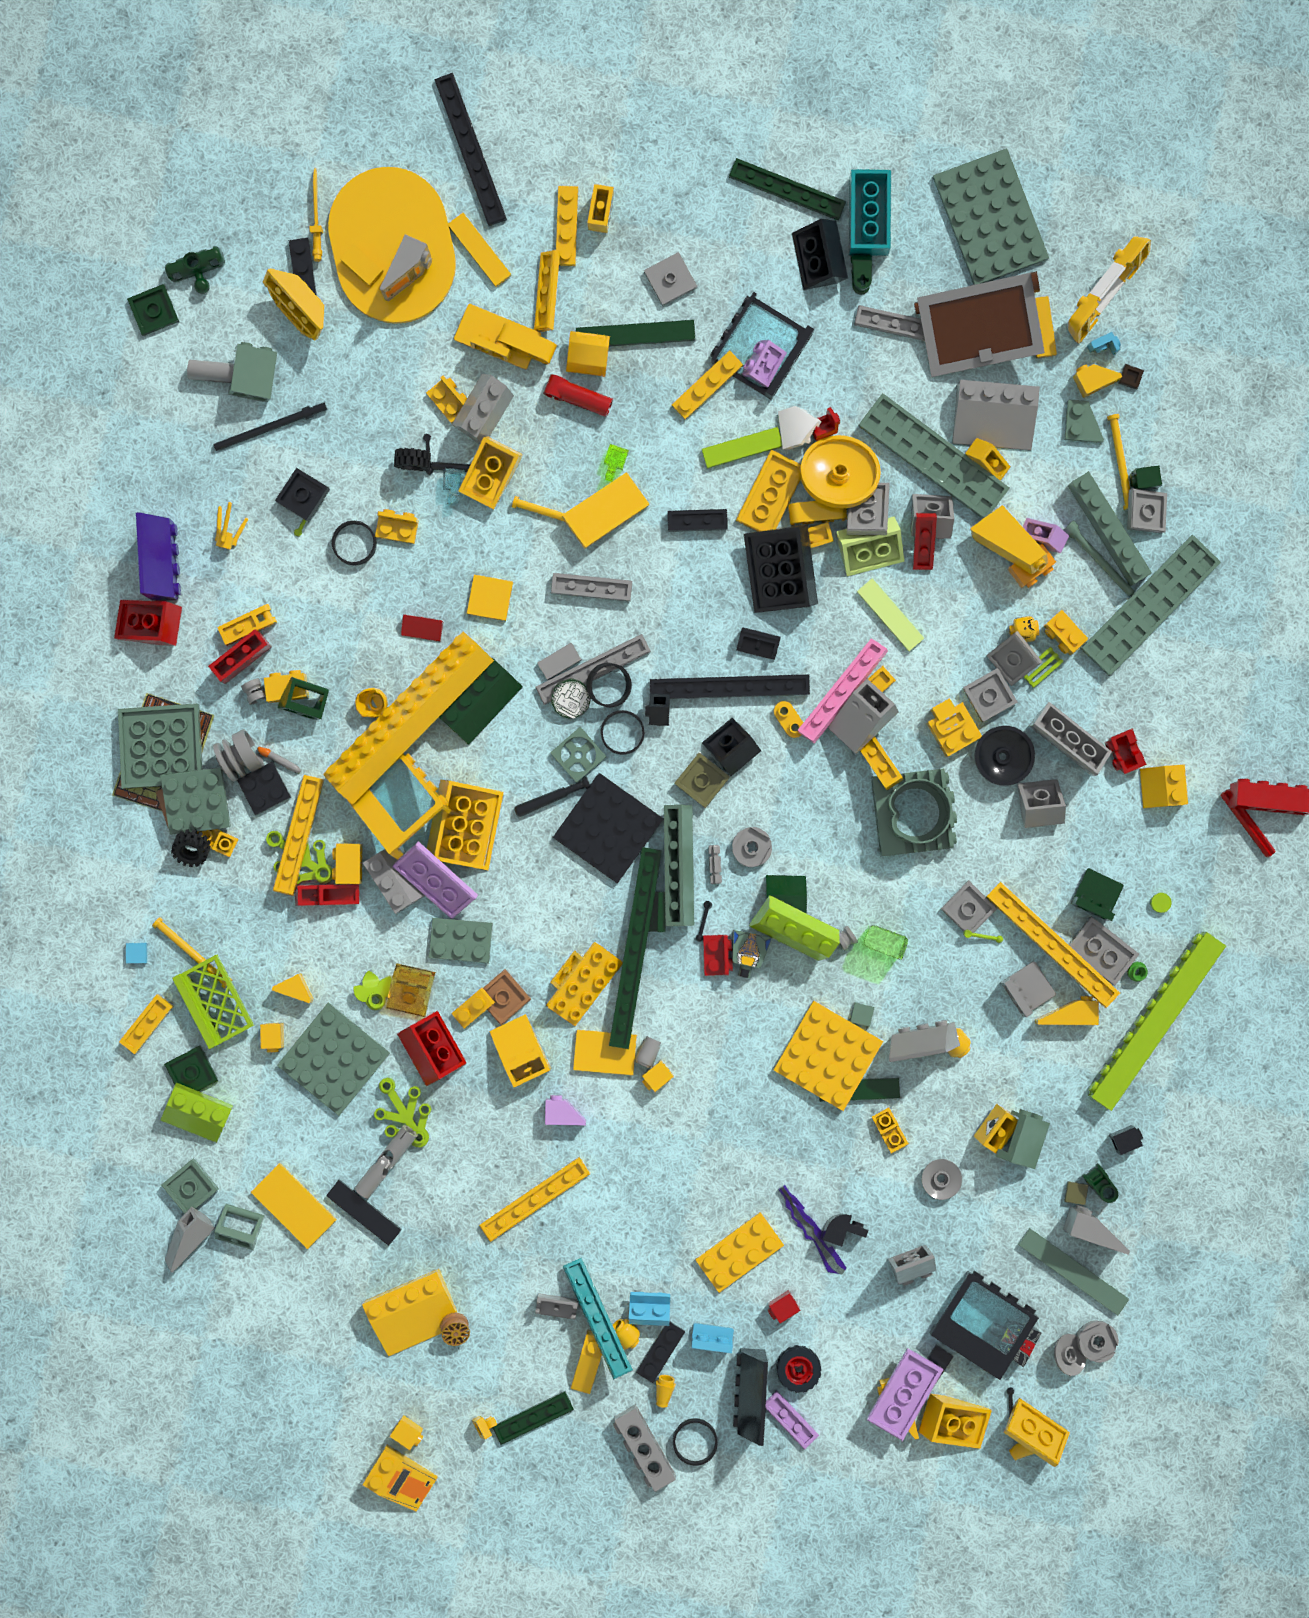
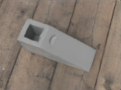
(188, 1234)

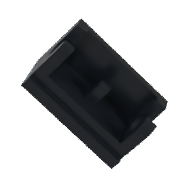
(758, 643)

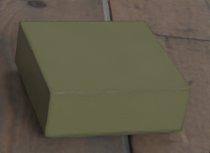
(1076, 1193)

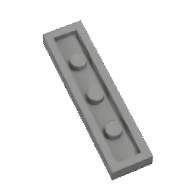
(591, 587)

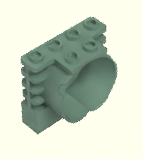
(895, 842)

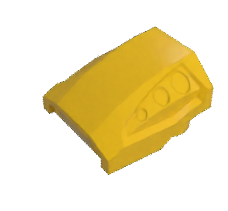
(587, 353)

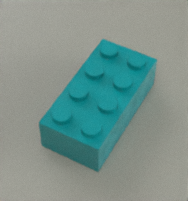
(869, 212)

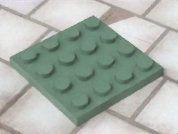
(158, 743)
(333, 1059)

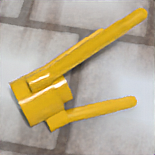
(224, 538)

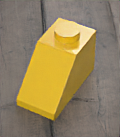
(1094, 378)
(988, 457)

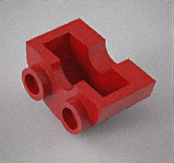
(1125, 752)

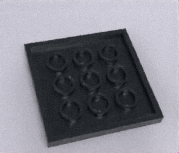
(608, 828)

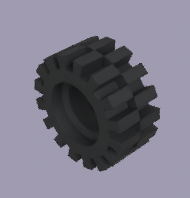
(412, 459)
(188, 856)

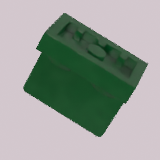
(1097, 894)

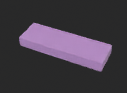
(790, 1419)

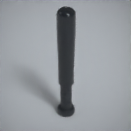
(546, 799)

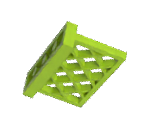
(196, 1005)

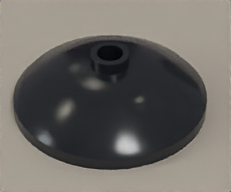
(1018, 752)

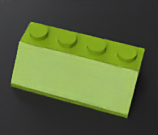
(796, 929)

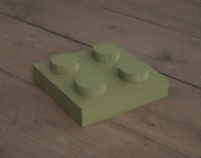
(702, 780)

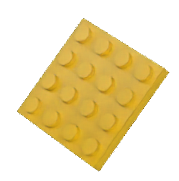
(828, 1055)

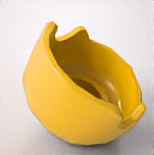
(365, 697)

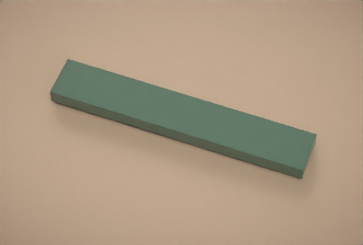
(1073, 1271)

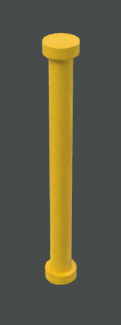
(1120, 457)
(537, 509)
(185, 947)

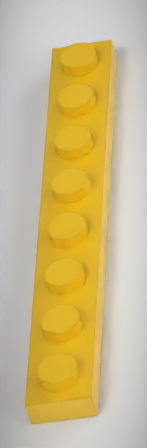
(1053, 945)

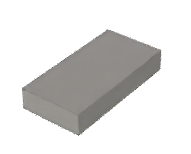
(559, 661)

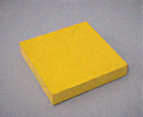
(490, 597)

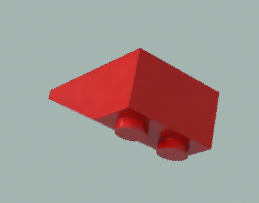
(148, 622)

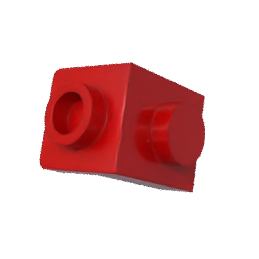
(828, 425)

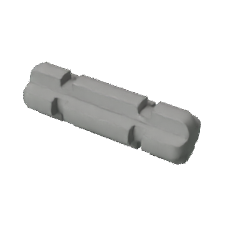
(715, 864)

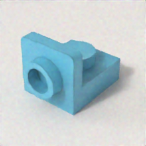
(1100, 344)

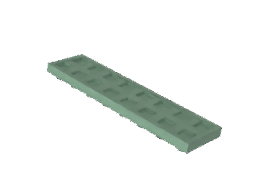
(933, 456)
(1150, 605)

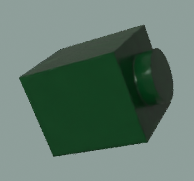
(1146, 478)

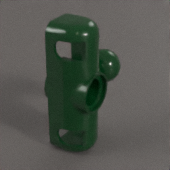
(183, 266)

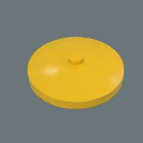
(840, 471)

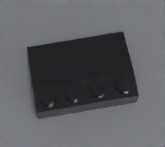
(781, 568)
(751, 1394)

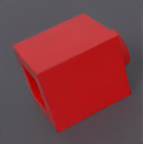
(783, 1307)

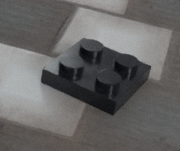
(302, 494)
(264, 788)

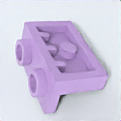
(764, 362)

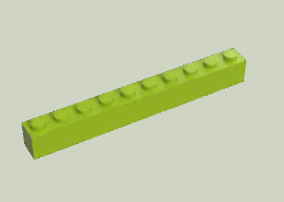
(1157, 1020)

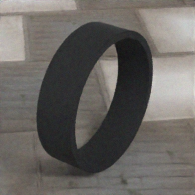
(339, 528)
(590, 679)
(618, 712)
(700, 1462)

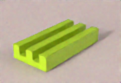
(1054, 656)

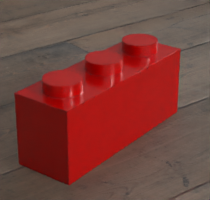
(240, 656)

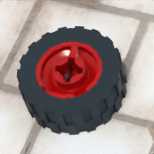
(796, 1380)

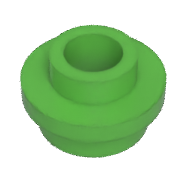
(1141, 975)

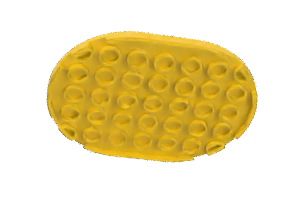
(374, 216)

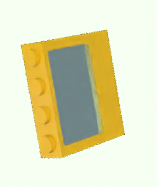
(399, 804)

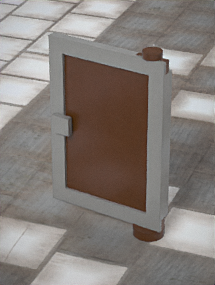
(981, 324)

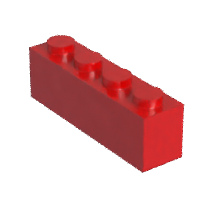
(1269, 798)

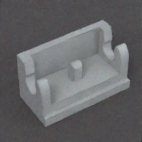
(556, 1306)

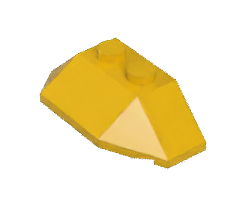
(296, 301)

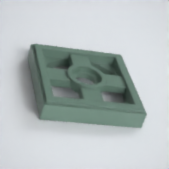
(583, 760)

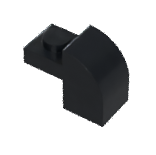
(837, 1227)

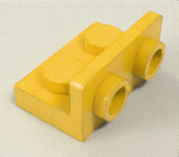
(447, 398)
(396, 526)
(1065, 633)

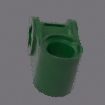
(861, 271)
(1099, 1181)

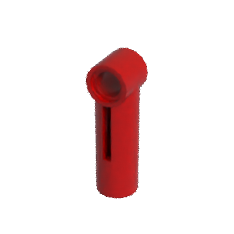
(577, 395)

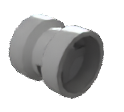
(253, 691)

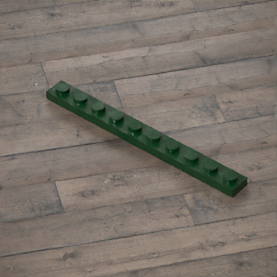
(635, 948)

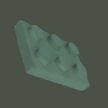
(460, 940)

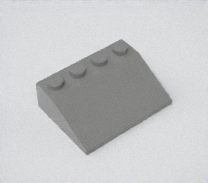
(995, 414)

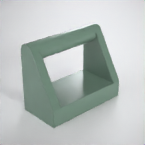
(236, 1237)

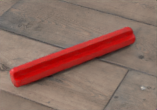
(1251, 827)

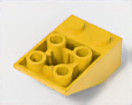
(520, 1050)

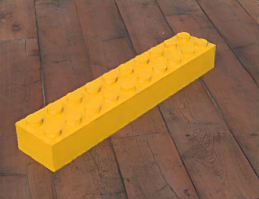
(407, 717)

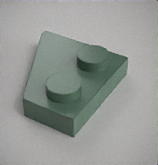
(1081, 423)

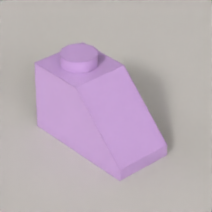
(1049, 534)
(562, 1112)

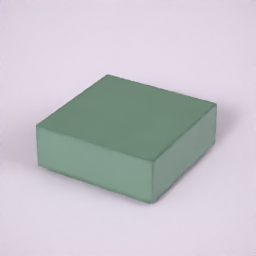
(862, 1014)

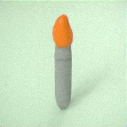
(265, 752)

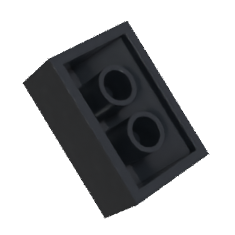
(819, 254)

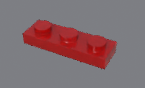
(924, 541)

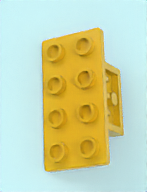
(481, 330)
(582, 981)

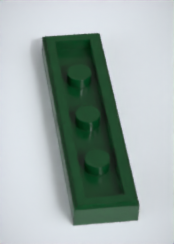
(876, 1089)
(533, 1417)

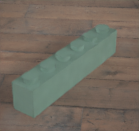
(1109, 529)
(679, 865)

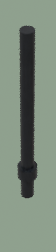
(307, 412)

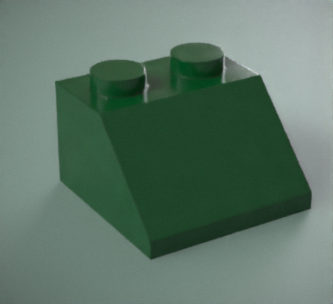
(788, 889)

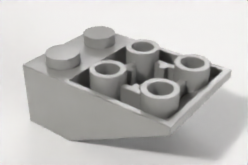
(863, 716)

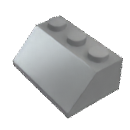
(483, 408)
(392, 884)
(923, 1041)

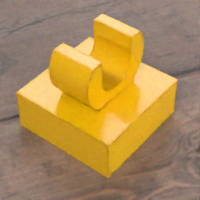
(483, 1426)

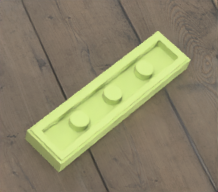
(890, 615)

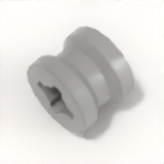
(847, 938)

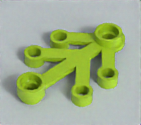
(316, 868)
(404, 1115)

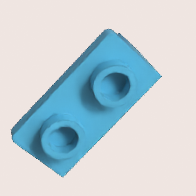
(649, 1308)
(712, 1338)

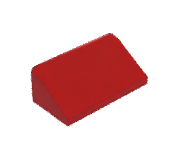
(422, 627)

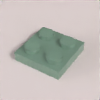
(190, 1186)

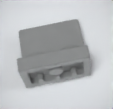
(1028, 988)

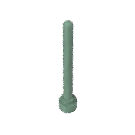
(1073, 532)

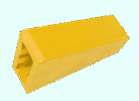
(1010, 540)

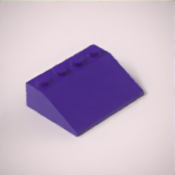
(157, 557)

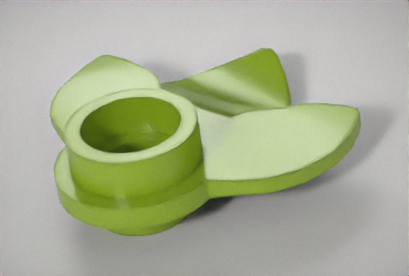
(372, 987)

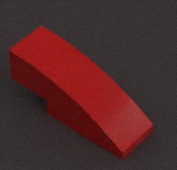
(326, 894)

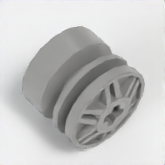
(236, 756)

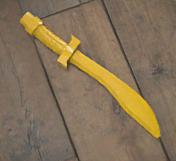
(316, 230)

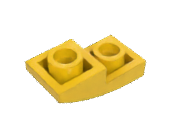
(220, 841)
(890, 1130)

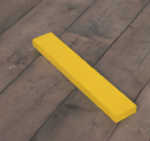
(298, 835)
(534, 1199)

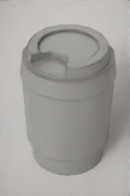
(648, 1052)

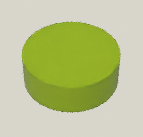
(1160, 902)

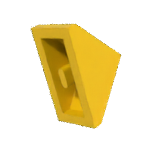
(295, 988)

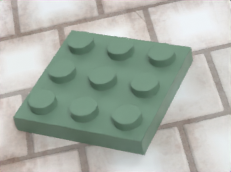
(195, 800)

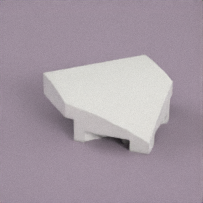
(796, 427)

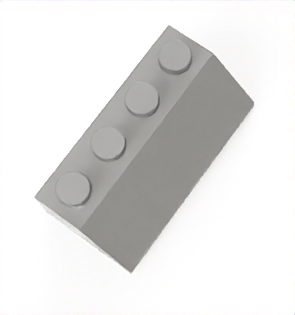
(1070, 739)

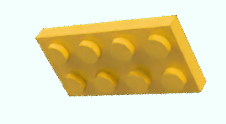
(739, 1252)

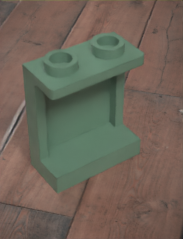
(253, 372)
(1026, 1140)

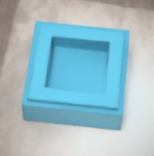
(136, 952)

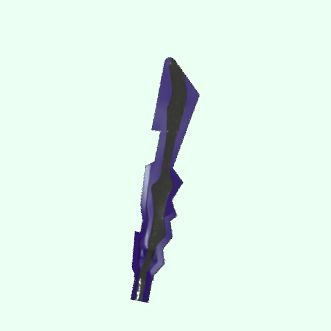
(812, 1232)

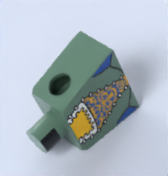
(749, 951)

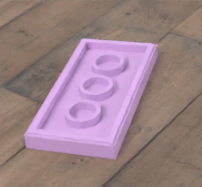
(435, 880)
(904, 1394)

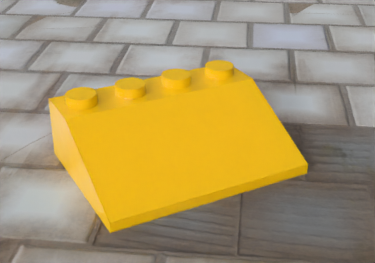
(465, 831)
(410, 1312)

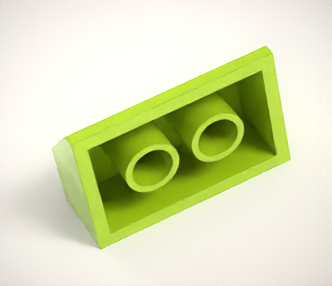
(196, 1112)

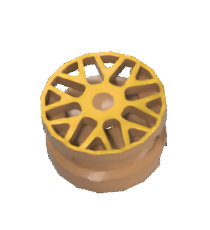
(454, 1328)

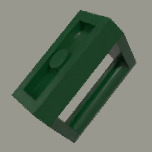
(312, 713)

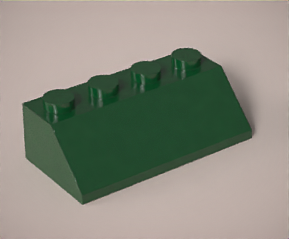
(481, 702)

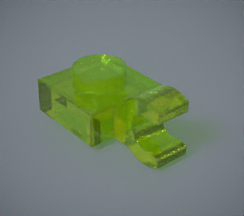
(615, 460)

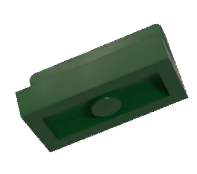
(658, 919)

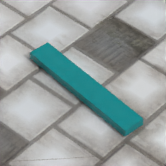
(597, 1318)

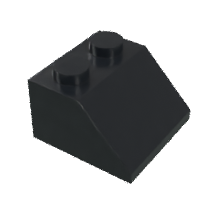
(731, 746)

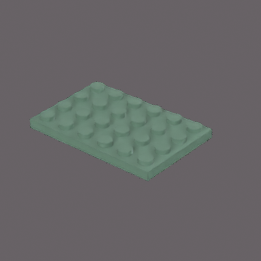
(990, 217)

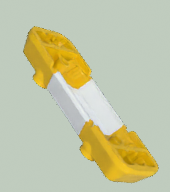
(1089, 307)

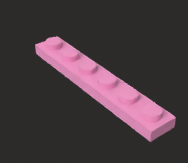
(842, 690)

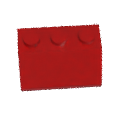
(431, 1048)

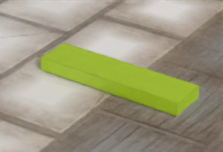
(742, 447)

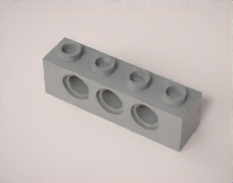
(653, 1478)

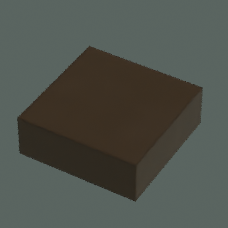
(1131, 376)

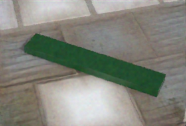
(787, 189)
(645, 332)

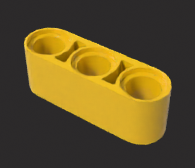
(527, 343)
(814, 511)

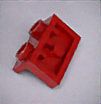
(716, 955)

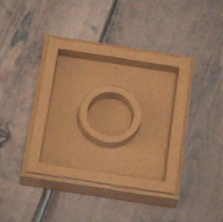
(507, 996)

